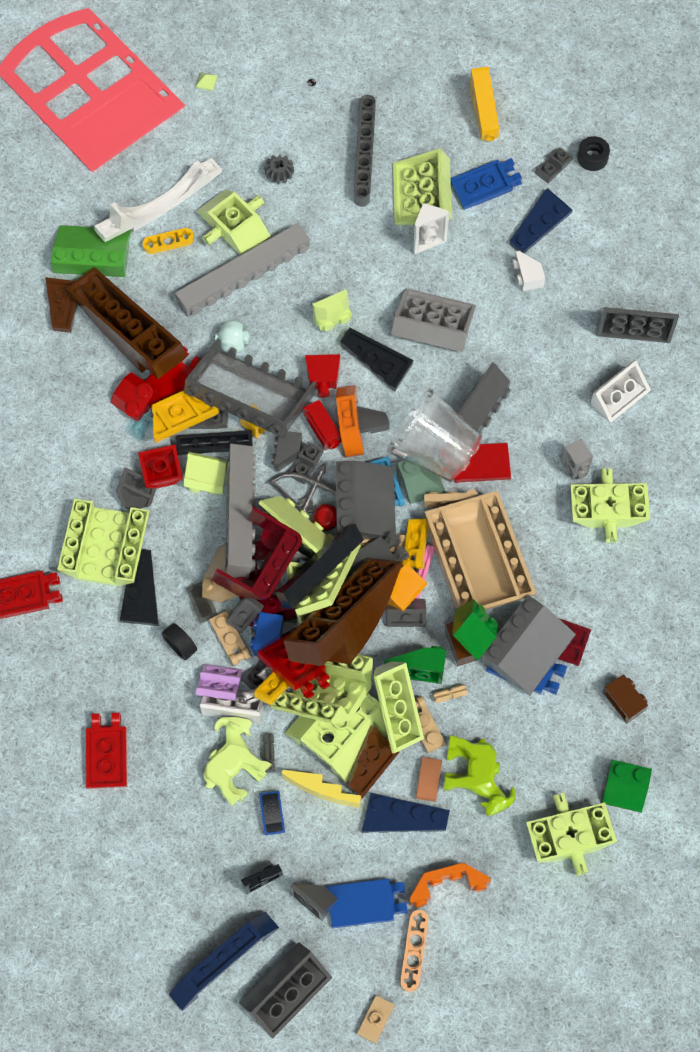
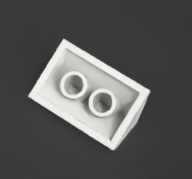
(430, 228)
(620, 392)
(229, 708)

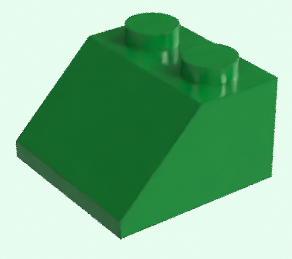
(474, 628)
(626, 786)

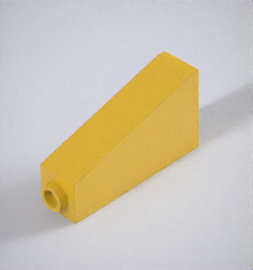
(484, 103)

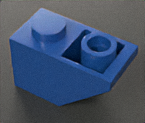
(268, 630)

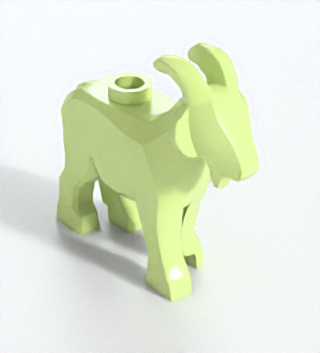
(231, 758)

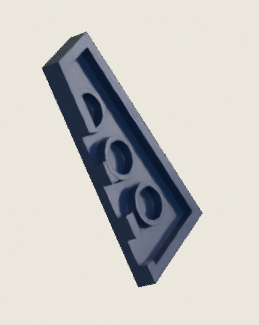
(543, 218)
(397, 815)

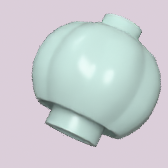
(233, 335)

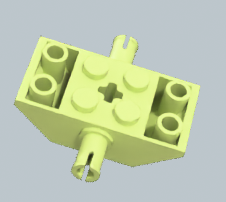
(234, 221)
(592, 503)
(590, 828)

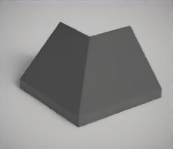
(314, 898)

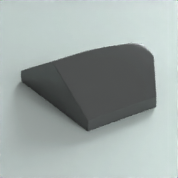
(132, 490)

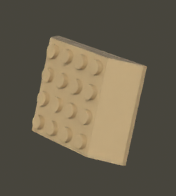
(479, 552)

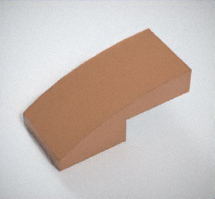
(428, 779)

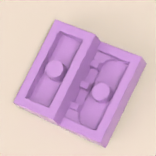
(219, 682)

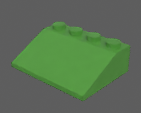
(81, 249)

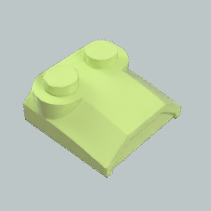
(332, 311)

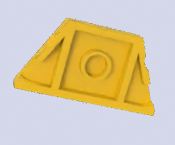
(178, 414)

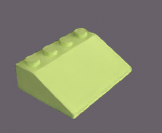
(421, 181)
(283, 510)

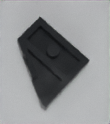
(261, 878)

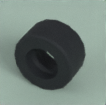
(589, 162)

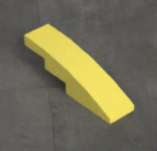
(314, 785)

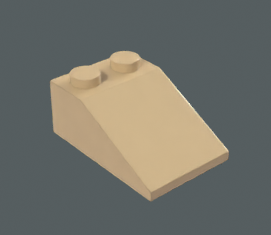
(209, 588)

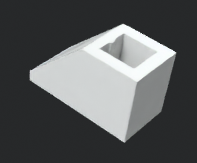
(529, 272)

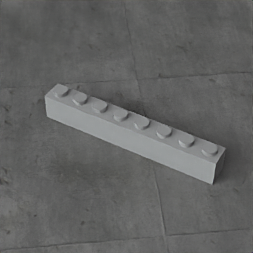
(242, 270)
(238, 508)

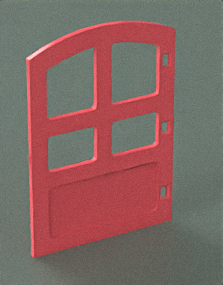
(112, 116)

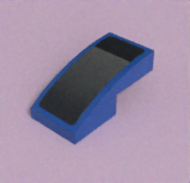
(272, 812)

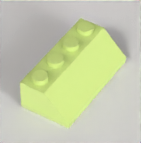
(398, 705)

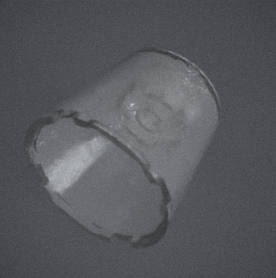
(436, 438)

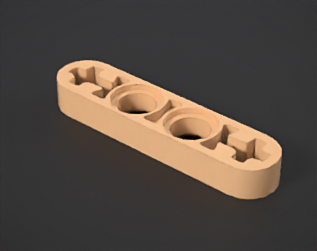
(411, 950)

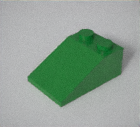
(424, 664)

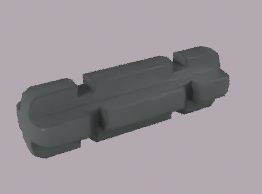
(268, 751)

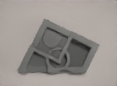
(372, 420)

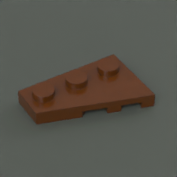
(61, 304)
(371, 762)

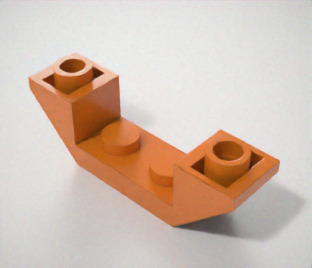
(348, 421)
(475, 880)

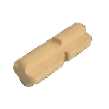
(454, 692)

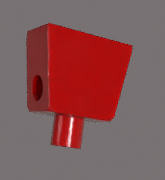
(323, 371)

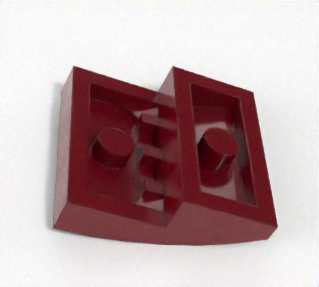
(576, 648)

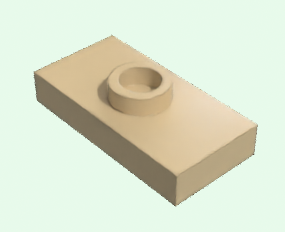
(375, 1019)

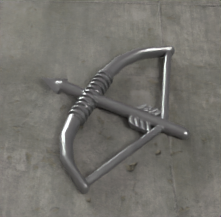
(306, 502)

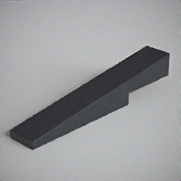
(318, 567)

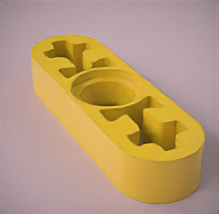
(171, 234)

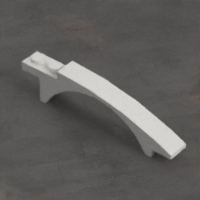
(134, 218)

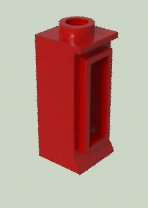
(322, 425)

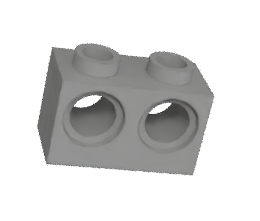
(577, 459)

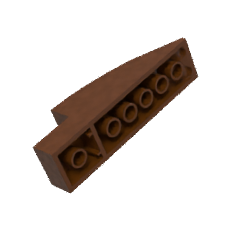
(127, 324)
(345, 627)

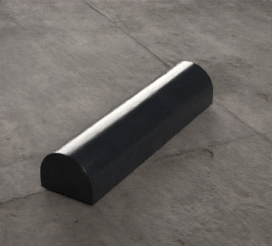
(212, 442)

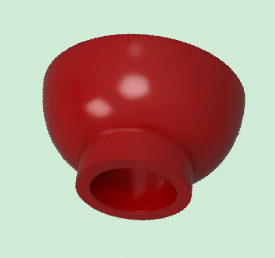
(325, 516)

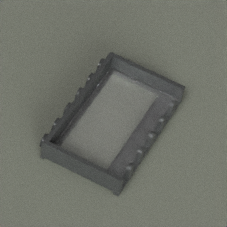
(247, 390)

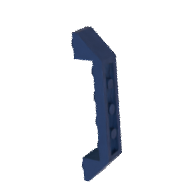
(221, 959)

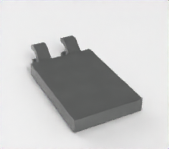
(379, 550)

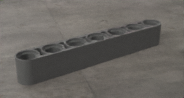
(365, 127)

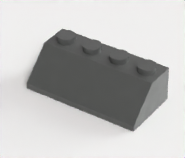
(486, 398)
(285, 989)

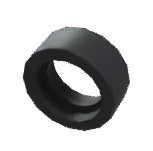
(179, 641)

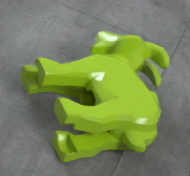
(480, 773)

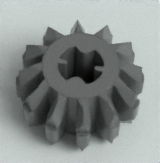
(279, 169)

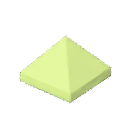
(206, 81)

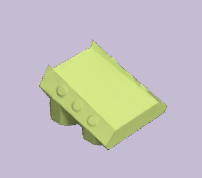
(205, 473)

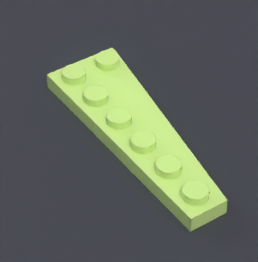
(327, 590)

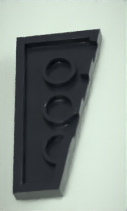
(379, 359)
(140, 597)

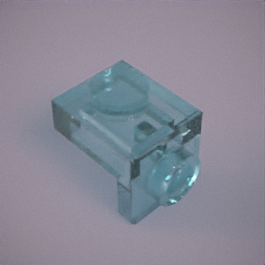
(142, 426)

